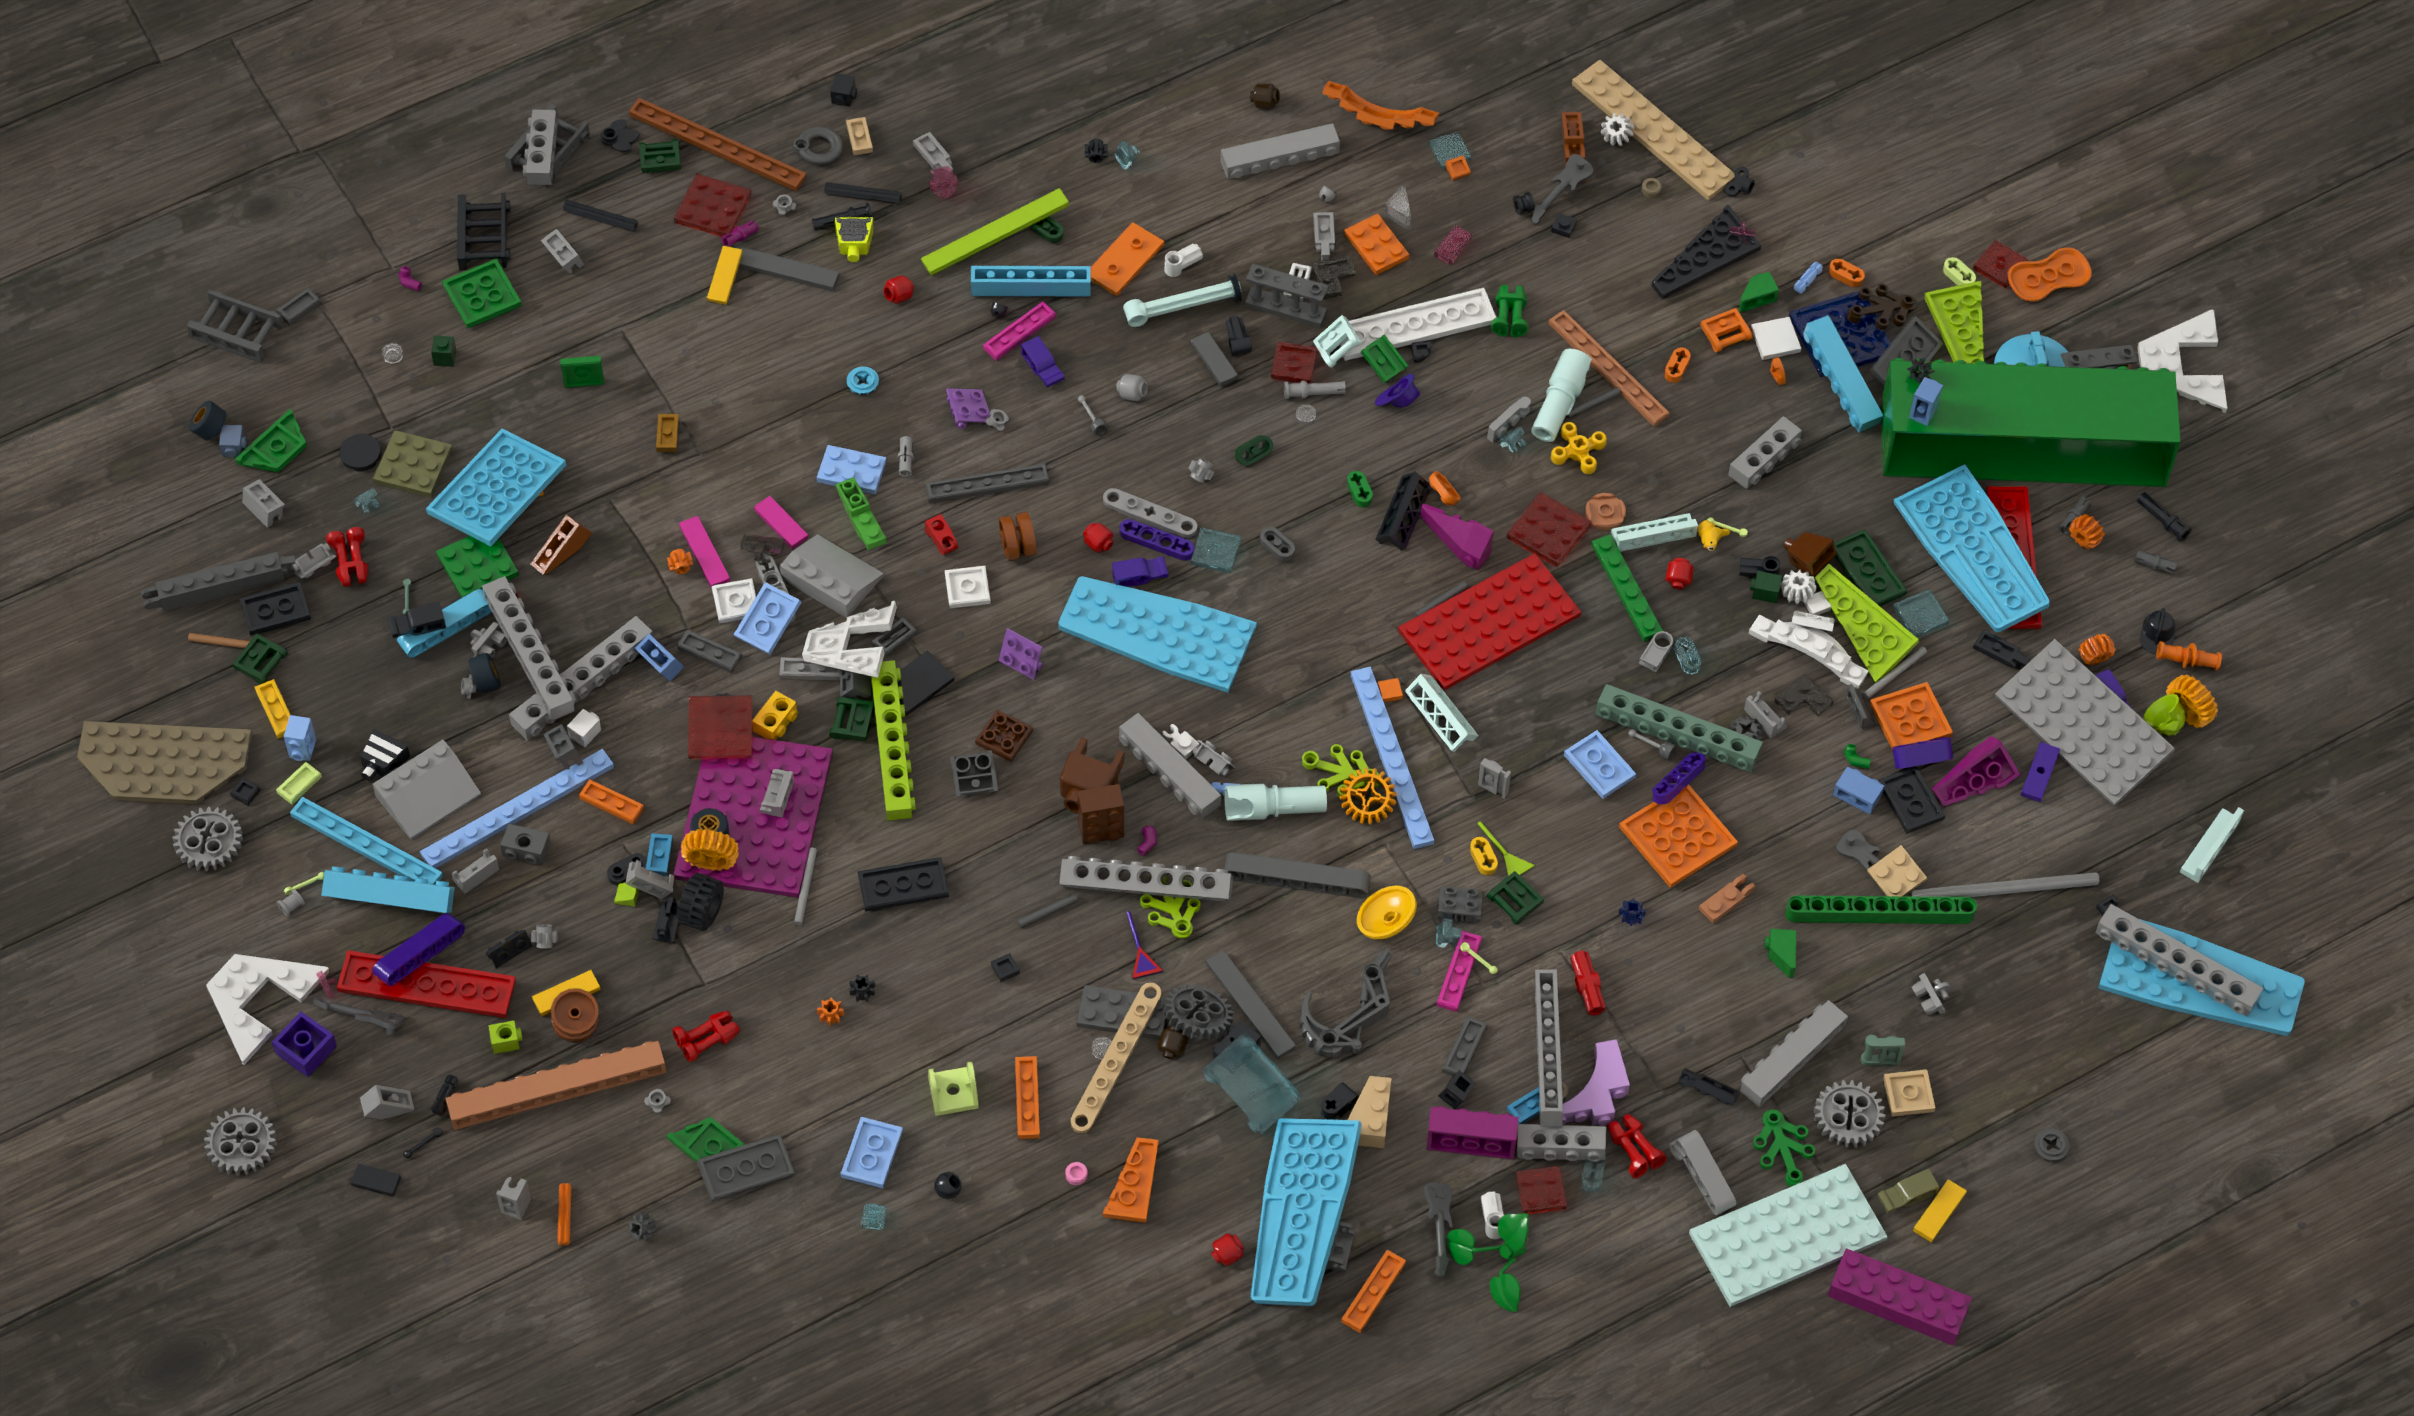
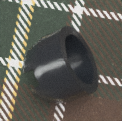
(1001, 309)

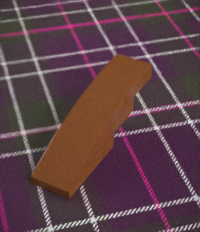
(1572, 135)

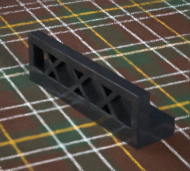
(1400, 506)

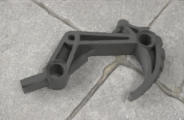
(1374, 991)

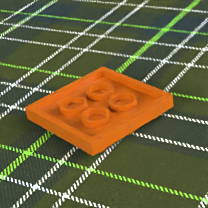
(1911, 716)

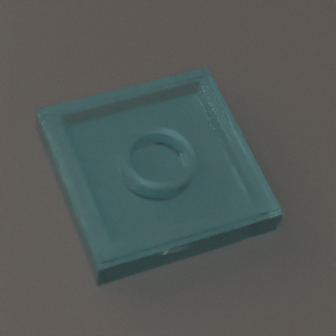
(1215, 550)
(1921, 613)

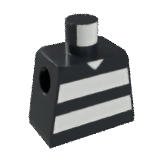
(382, 755)

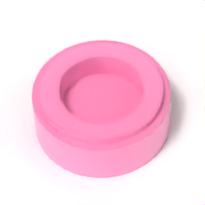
(1076, 1173)

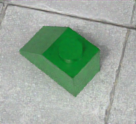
(1759, 292)
(1782, 950)

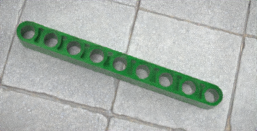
(1871, 914)

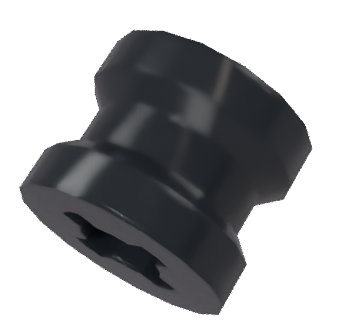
(1523, 203)

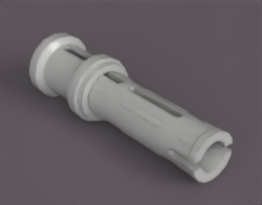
(1304, 389)

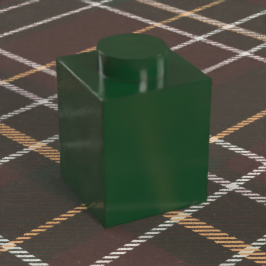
(443, 351)
(1766, 586)

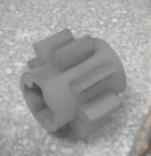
(1201, 470)
(544, 936)

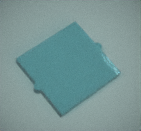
(1448, 148)

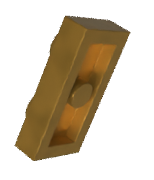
(667, 433)

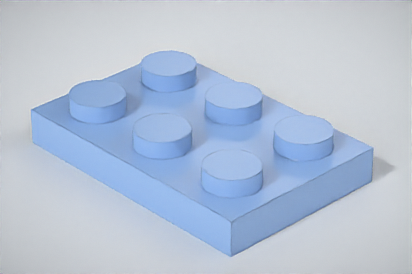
(842, 464)
(767, 618)
(1599, 764)
(871, 1152)

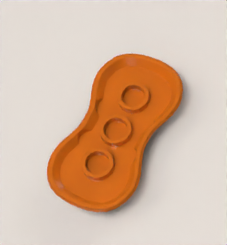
(2038, 278)

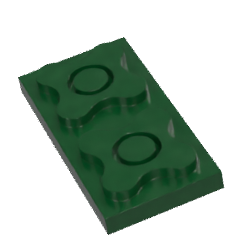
(1868, 568)

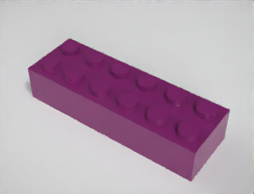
(1899, 1296)

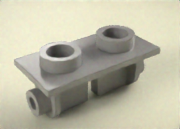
(321, 557)
(1220, 762)

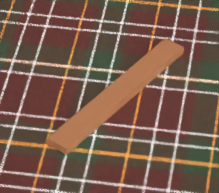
(1609, 368)

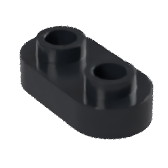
(623, 866)

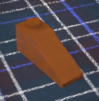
(562, 544)

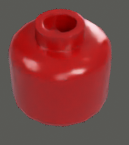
(898, 289)
(1098, 537)
(1679, 573)
(1227, 1249)

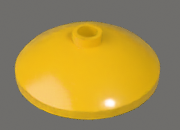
(1386, 912)

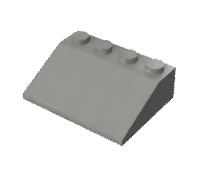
(829, 575)
(426, 789)

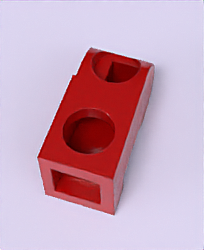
(941, 534)

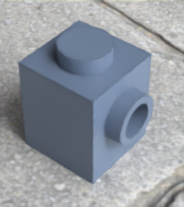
(232, 440)

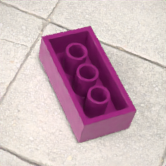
(1472, 1132)

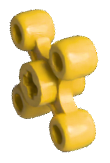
(1578, 448)

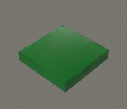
(582, 371)

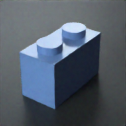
(1926, 401)
(659, 657)
(1858, 790)

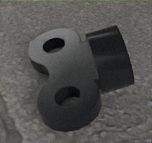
(1740, 183)

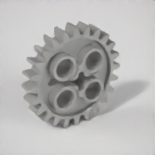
(190, 835)
(1828, 1111)
(238, 1158)

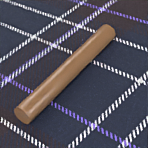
(217, 640)

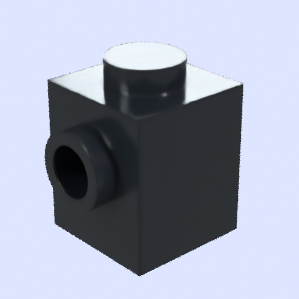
(843, 90)

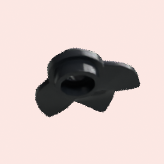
(620, 136)

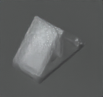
(1398, 208)

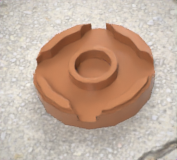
(1605, 511)

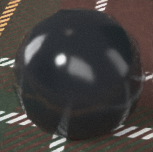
(947, 1185)

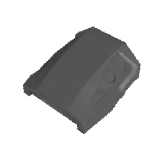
(974, 774)

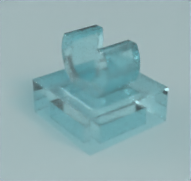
(1126, 154)
(1511, 439)
(365, 498)
(1446, 933)
(874, 1216)

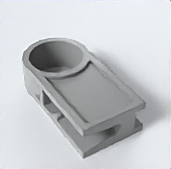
(1654, 654)

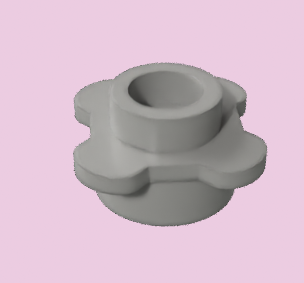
(784, 200)
(999, 415)
(468, 686)
(655, 1095)

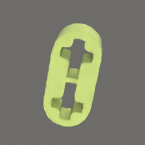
(1959, 273)

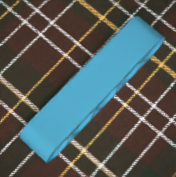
(456, 617)

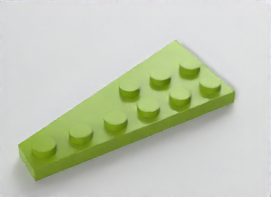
(1959, 320)
(1872, 631)

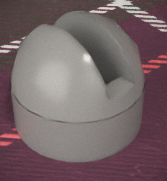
(1326, 192)

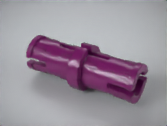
(740, 233)

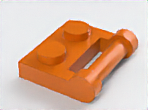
(1724, 324)

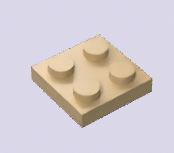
(1897, 873)
(1909, 1093)

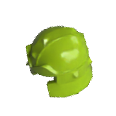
(2166, 715)

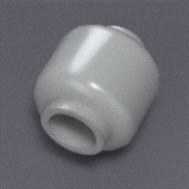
(1132, 387)

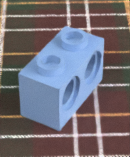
(299, 738)

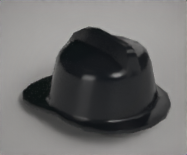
(2156, 628)

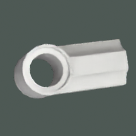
(1179, 260)
(1492, 1213)

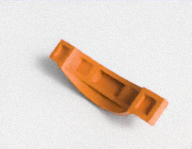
(1377, 115)

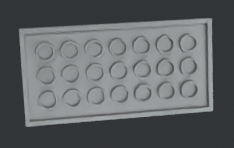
(2086, 721)

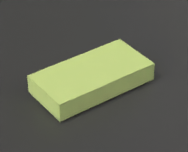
(298, 783)

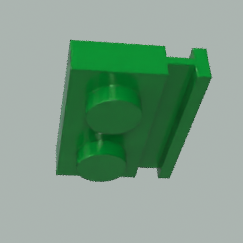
(1384, 358)

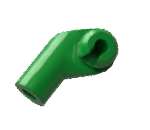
(1854, 759)

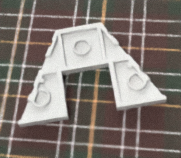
(2164, 352)
(829, 643)
(241, 980)

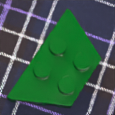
(275, 446)
(703, 1139)

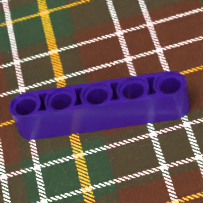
(418, 949)

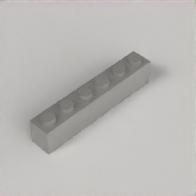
(1280, 151)
(1169, 766)
(1793, 1053)

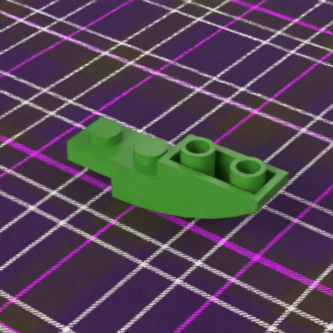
(860, 514)

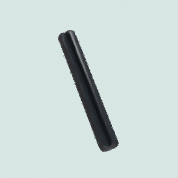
(863, 192)
(600, 215)

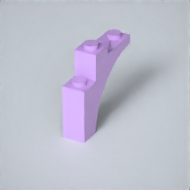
(1607, 1082)

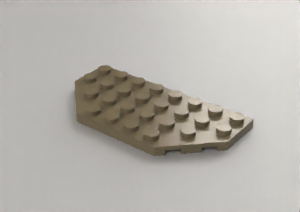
(162, 760)

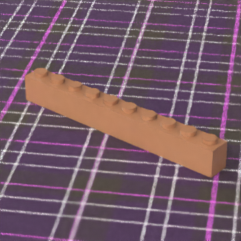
(555, 1085)

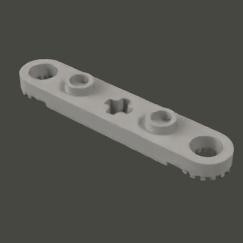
(1138, 508)

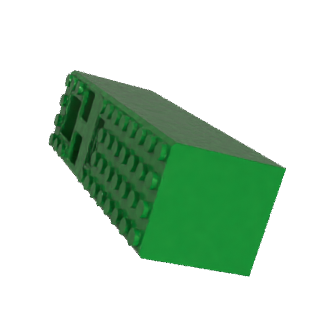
(2034, 424)

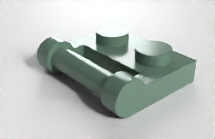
(1889, 1054)

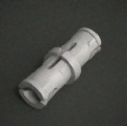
(905, 466)

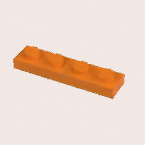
(1027, 1097)
(1373, 1291)

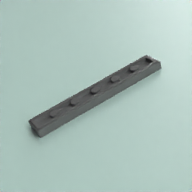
(788, 269)
(987, 483)
(1250, 1004)

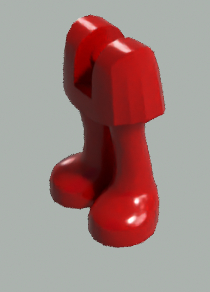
(354, 538)
(722, 1032)
(1639, 1164)

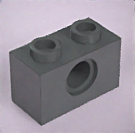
(517, 836)

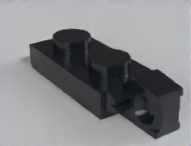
(2000, 650)
(1709, 1086)

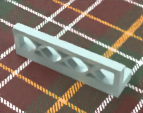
(1654, 532)
(1447, 708)
(2211, 844)

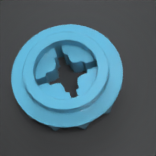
(862, 373)

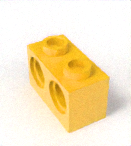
(771, 715)

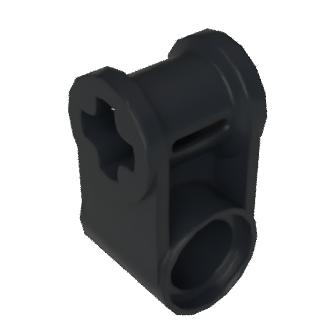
(1338, 1102)

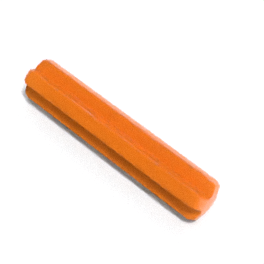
(564, 1214)

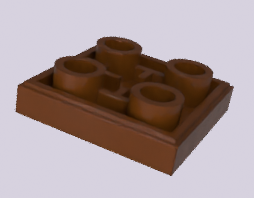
(1004, 735)

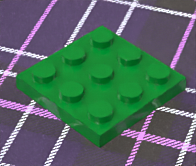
(481, 293)
(475, 564)

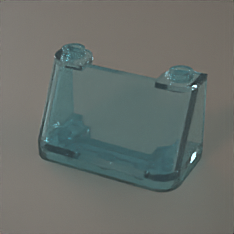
(1253, 1082)

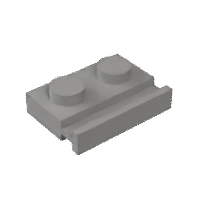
(1494, 778)

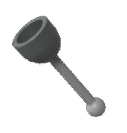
(1098, 425)
(1666, 749)

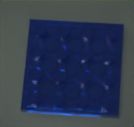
(1861, 339)

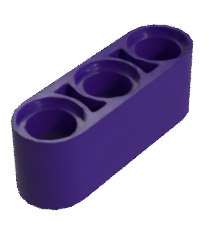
(1922, 752)

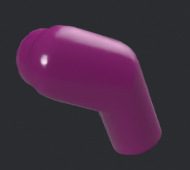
(406, 279)
(1150, 840)

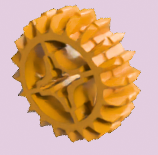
(2196, 700)
(1363, 813)
(709, 850)

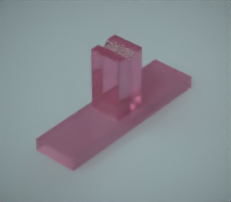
(1742, 230)
(326, 984)

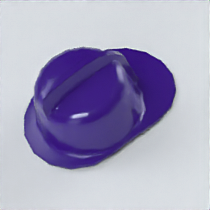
(1400, 394)

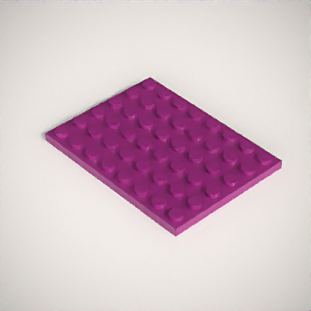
(770, 847)

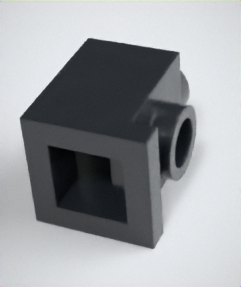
(1457, 1089)

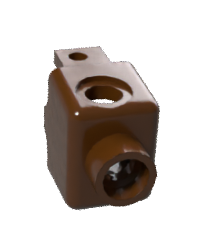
(1086, 773)

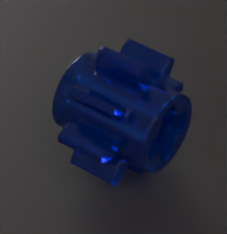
(1632, 912)

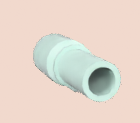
(1565, 385)
(1259, 801)

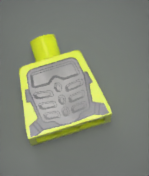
(854, 236)

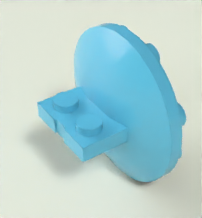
(2031, 350)

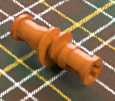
(2189, 655)

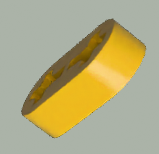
(1487, 854)

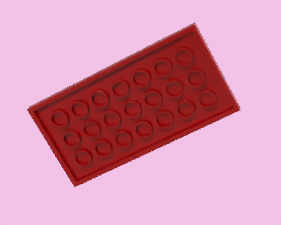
(1489, 621)

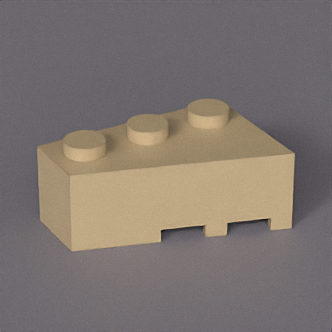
(1372, 1111)

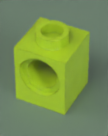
(499, 1030)

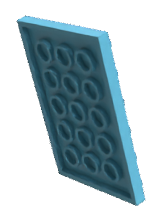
(496, 487)

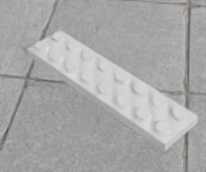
(1423, 321)

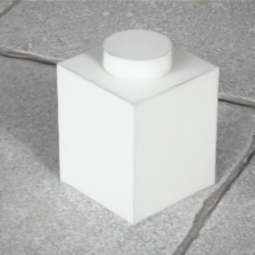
(584, 727)

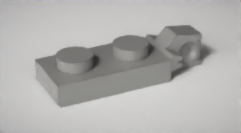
(932, 151)
(1324, 234)

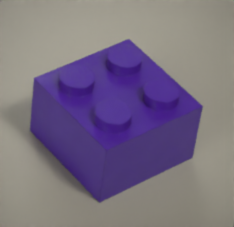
(304, 1044)

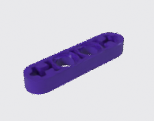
(1158, 537)
(1693, 764)

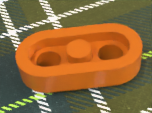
(1447, 492)

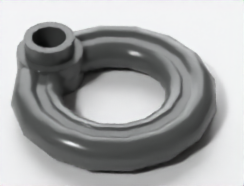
(801, 145)

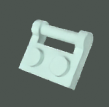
(1333, 337)

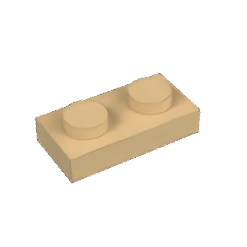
(859, 136)

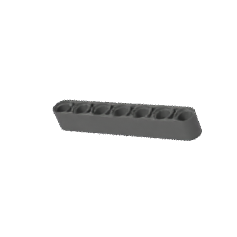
(1298, 875)

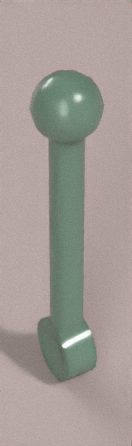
(406, 583)

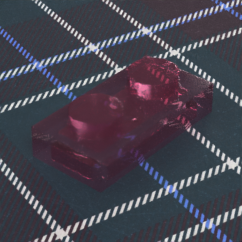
(1453, 244)

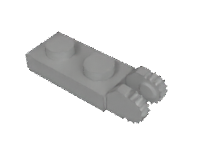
(1509, 417)

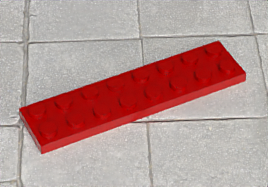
(2014, 509)
(431, 986)

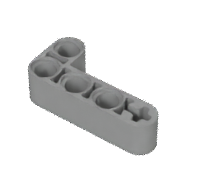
(1704, 1171)

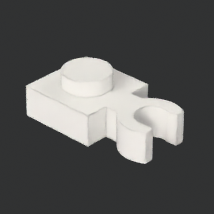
(1182, 743)

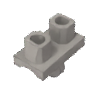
(484, 640)
(1924, 987)

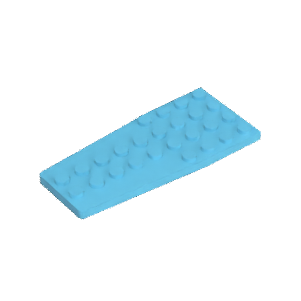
(1974, 547)
(1159, 631)
(2143, 982)
(1302, 1207)

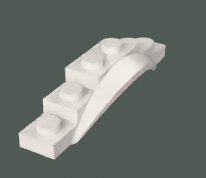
(1813, 643)

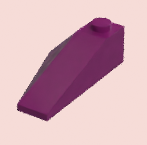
(1467, 540)
(1980, 770)

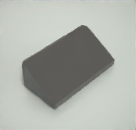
(1859, 707)

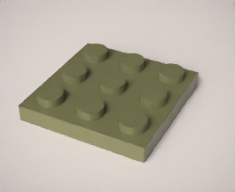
(412, 463)

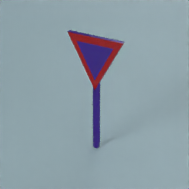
(1144, 964)

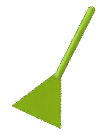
(1512, 862)

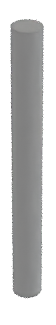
(1895, 672)
(805, 887)

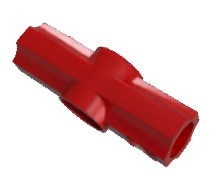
(1587, 983)

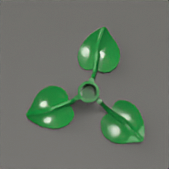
(1514, 1230)

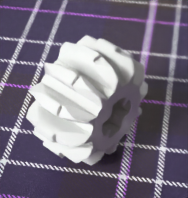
(1624, 129)
(1798, 586)

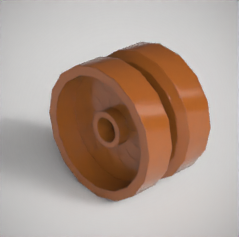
(1017, 537)
(576, 1027)

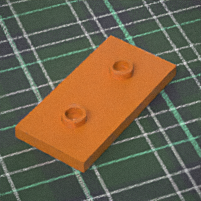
(1125, 259)

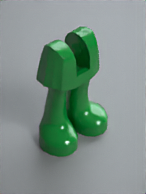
(1507, 301)

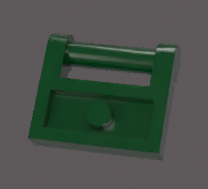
(659, 160)
(255, 654)
(858, 721)
(1520, 893)

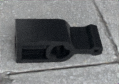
(418, 621)

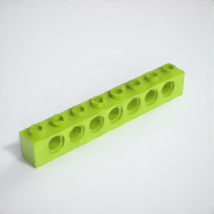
(902, 806)

